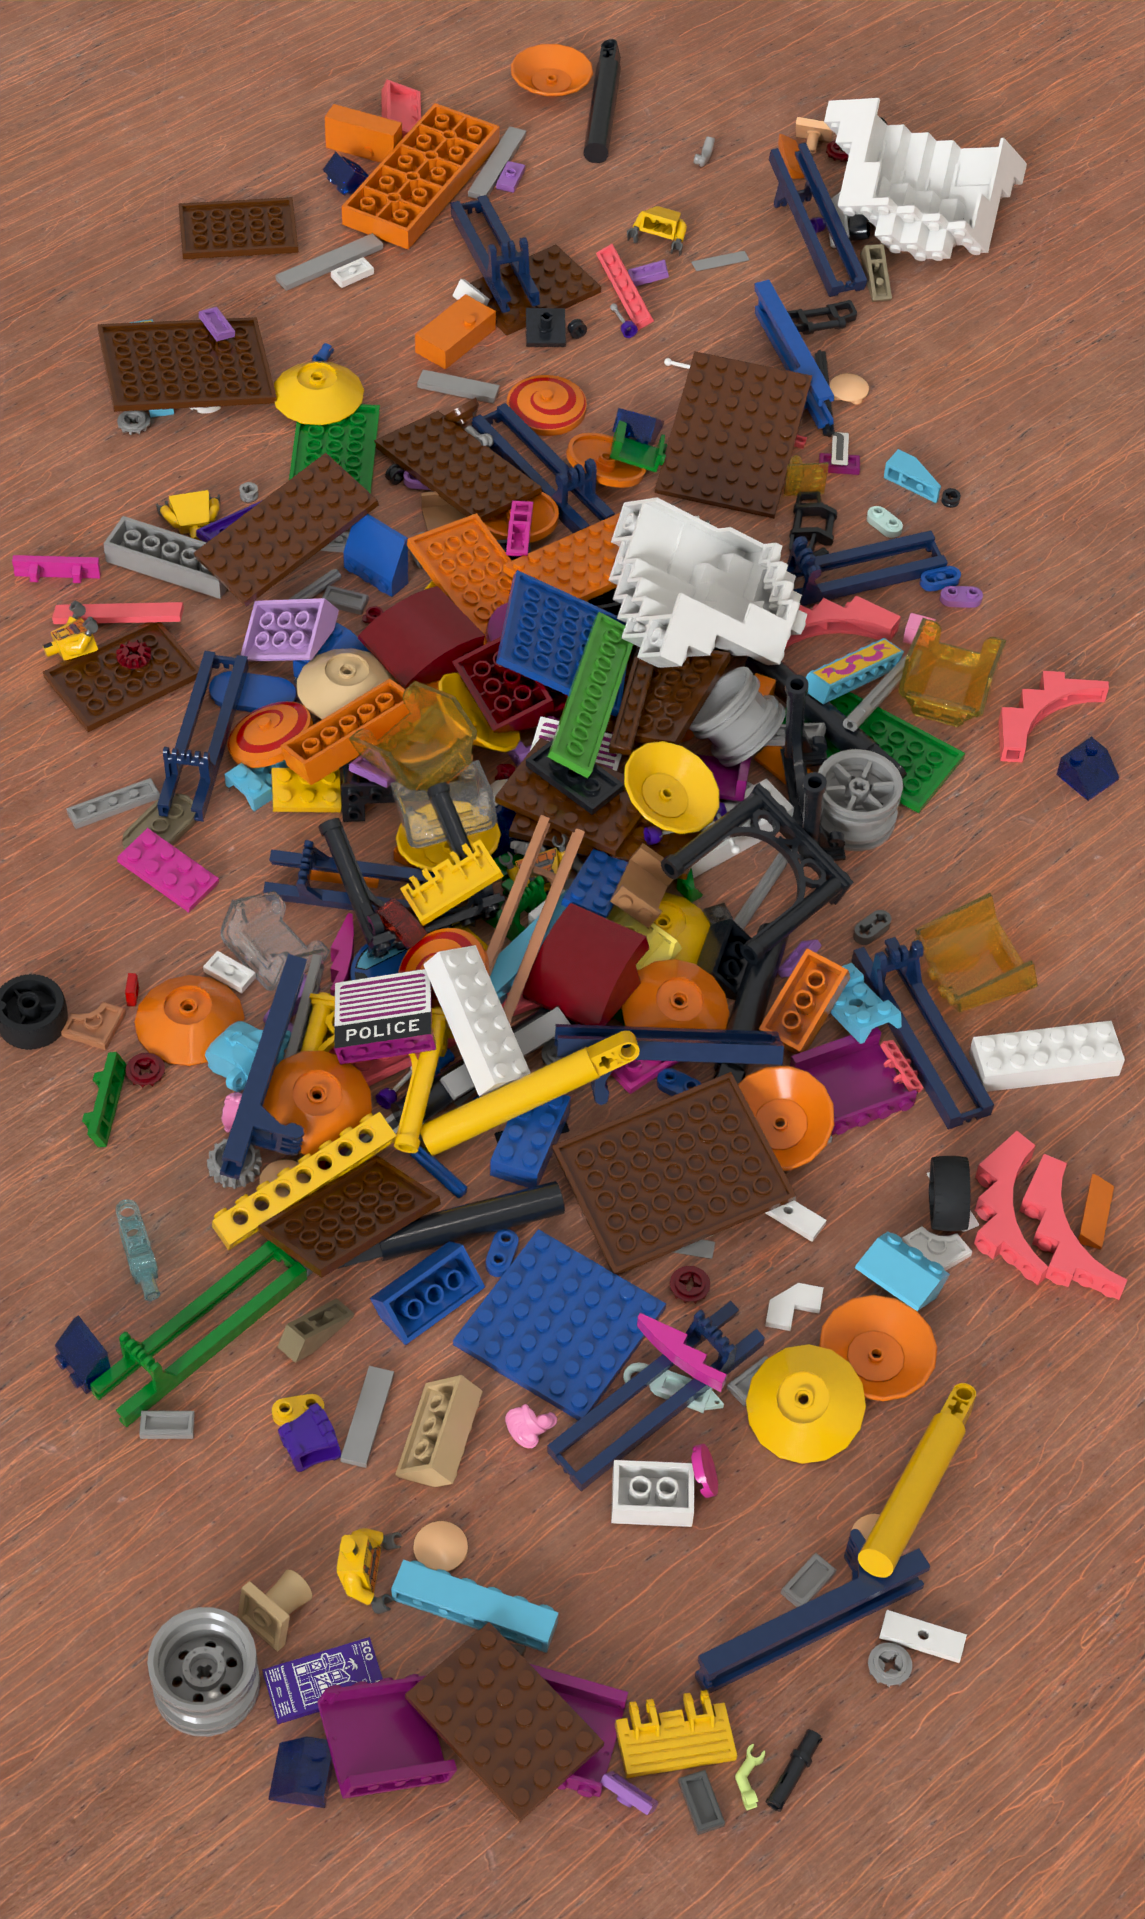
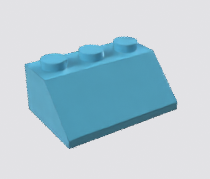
(903, 1271)

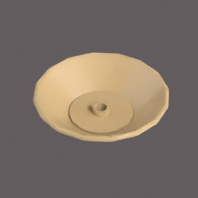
(338, 679)

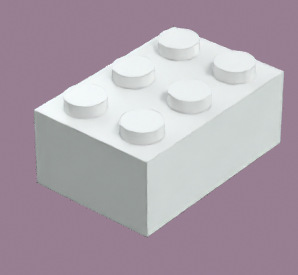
(652, 1493)

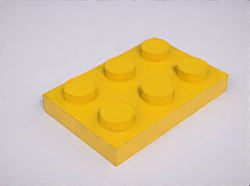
(294, 794)

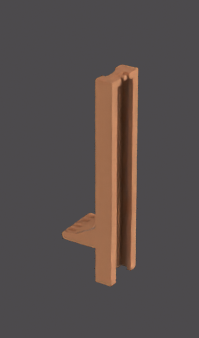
(557, 884)

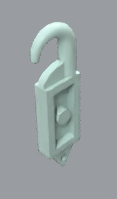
(670, 1383)

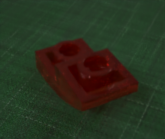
(400, 920)

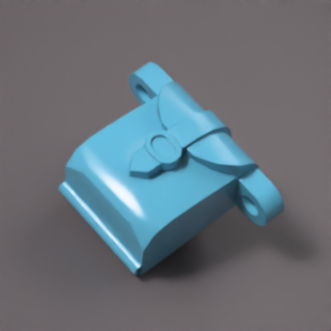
(234, 1053)

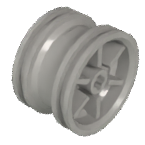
(738, 717)
(860, 798)
(190, 1633)

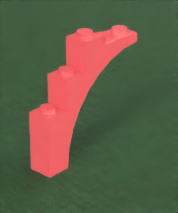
(856, 618)
(1035, 705)
(995, 1205)
(1054, 1234)

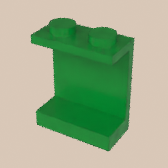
(636, 453)

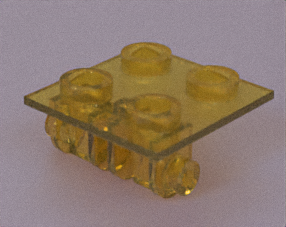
(805, 477)

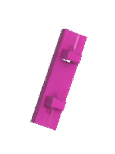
(56, 567)

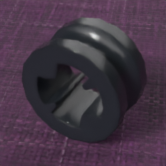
(577, 328)
(395, 474)
(950, 492)

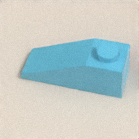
(911, 474)

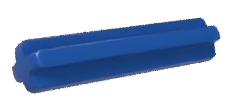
(440, 1172)

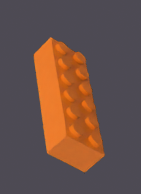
(327, 743)

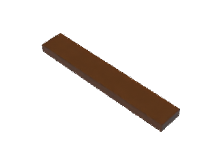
(632, 707)

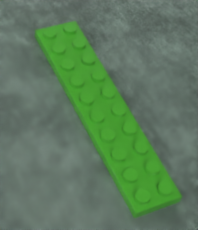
(591, 696)

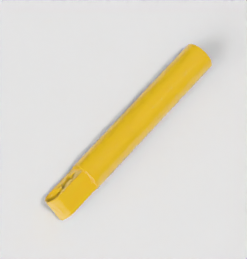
(528, 1092)
(917, 1484)

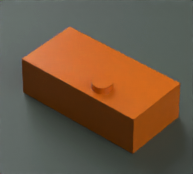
(361, 133)
(455, 331)
(806, 1001)

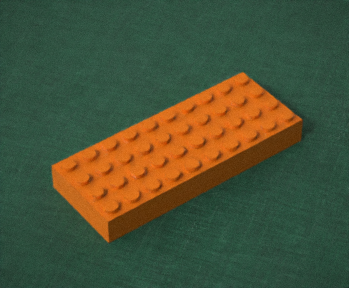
(420, 176)

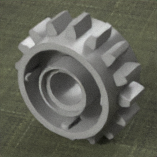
(250, 1169)

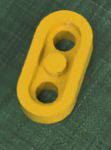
(297, 1406)

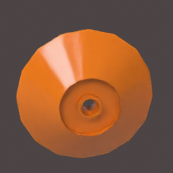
(551, 70)
(671, 980)
(184, 1035)
(797, 1100)
(342, 1101)
(887, 1329)

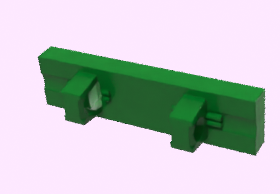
(110, 1085)

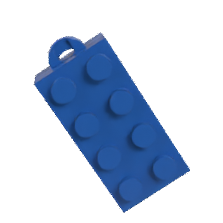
(528, 1143)

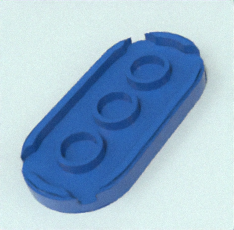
(256, 692)

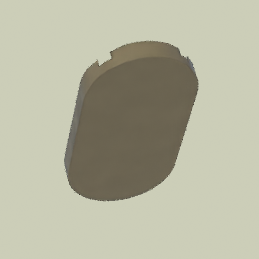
(169, 828)

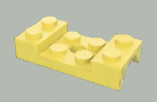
(661, 944)

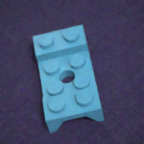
(253, 783)
(872, 1010)

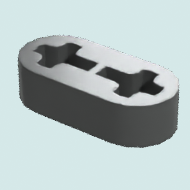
(869, 924)

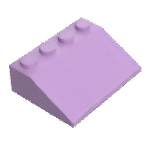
(288, 629)

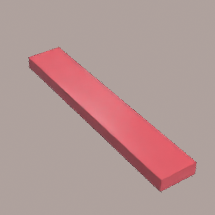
(624, 286)
(124, 612)

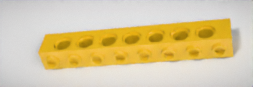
(374, 1126)

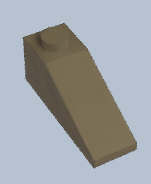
(876, 272)
(313, 1329)

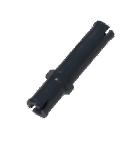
(799, 1761)

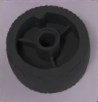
(32, 1011)
(949, 1193)

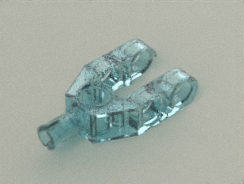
(138, 1250)

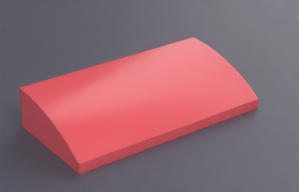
(401, 104)

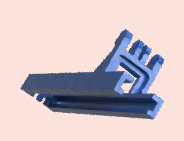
(792, 350)

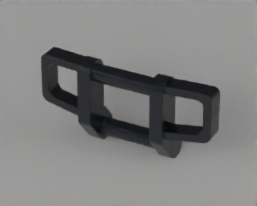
(830, 310)
(812, 534)

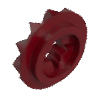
(833, 152)
(133, 661)
(145, 1061)
(700, 1282)

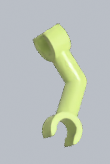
(748, 1794)

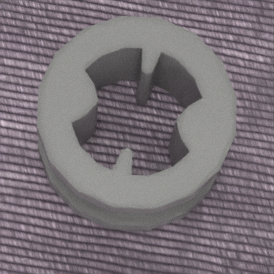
(248, 492)

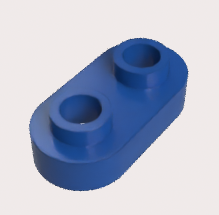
(940, 578)
(678, 1083)
(501, 1250)

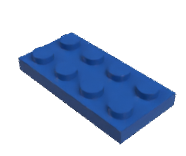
(596, 883)

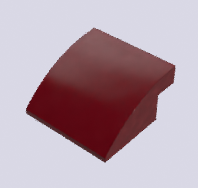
(421, 637)
(504, 696)
(586, 967)

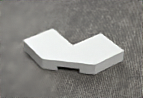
(798, 1297)

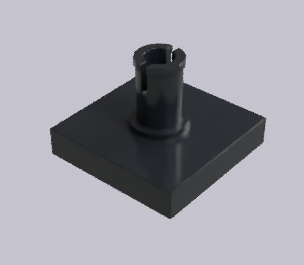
(545, 327)

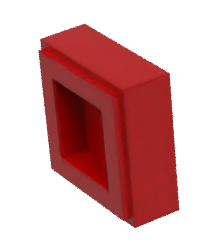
(132, 989)

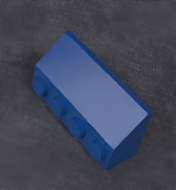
(428, 1292)

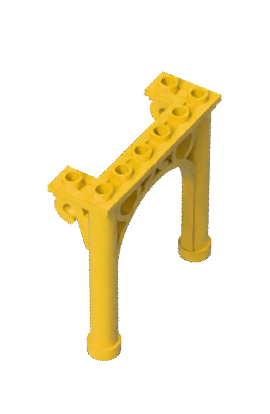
(321, 1029)

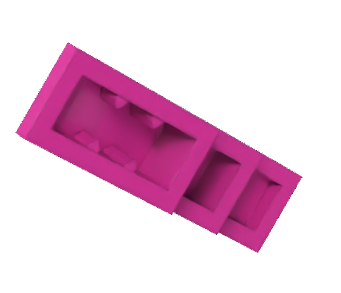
(519, 528)
(342, 953)
(673, 1345)

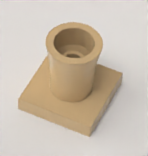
(270, 1612)

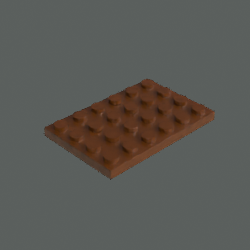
(238, 228)
(559, 284)
(103, 690)
(534, 796)
(349, 1215)
(504, 1721)

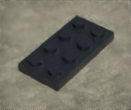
(589, 792)

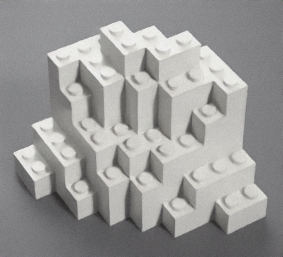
(920, 189)
(700, 588)

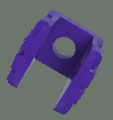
(310, 1439)

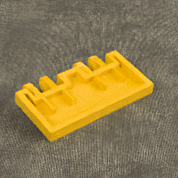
(452, 882)
(672, 1743)

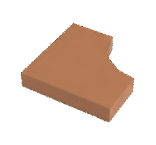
(94, 1027)

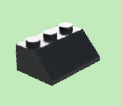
(723, 956)

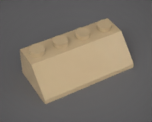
(439, 1431)

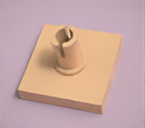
(813, 131)

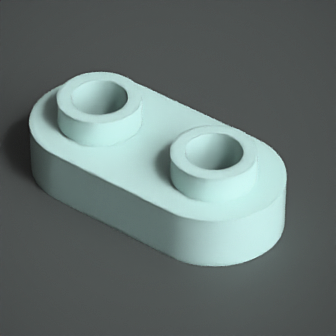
(884, 522)

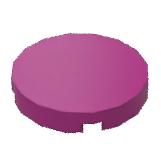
(704, 1470)

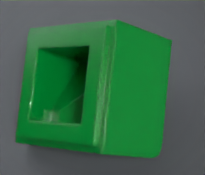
(687, 888)

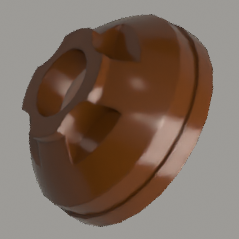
(464, 412)

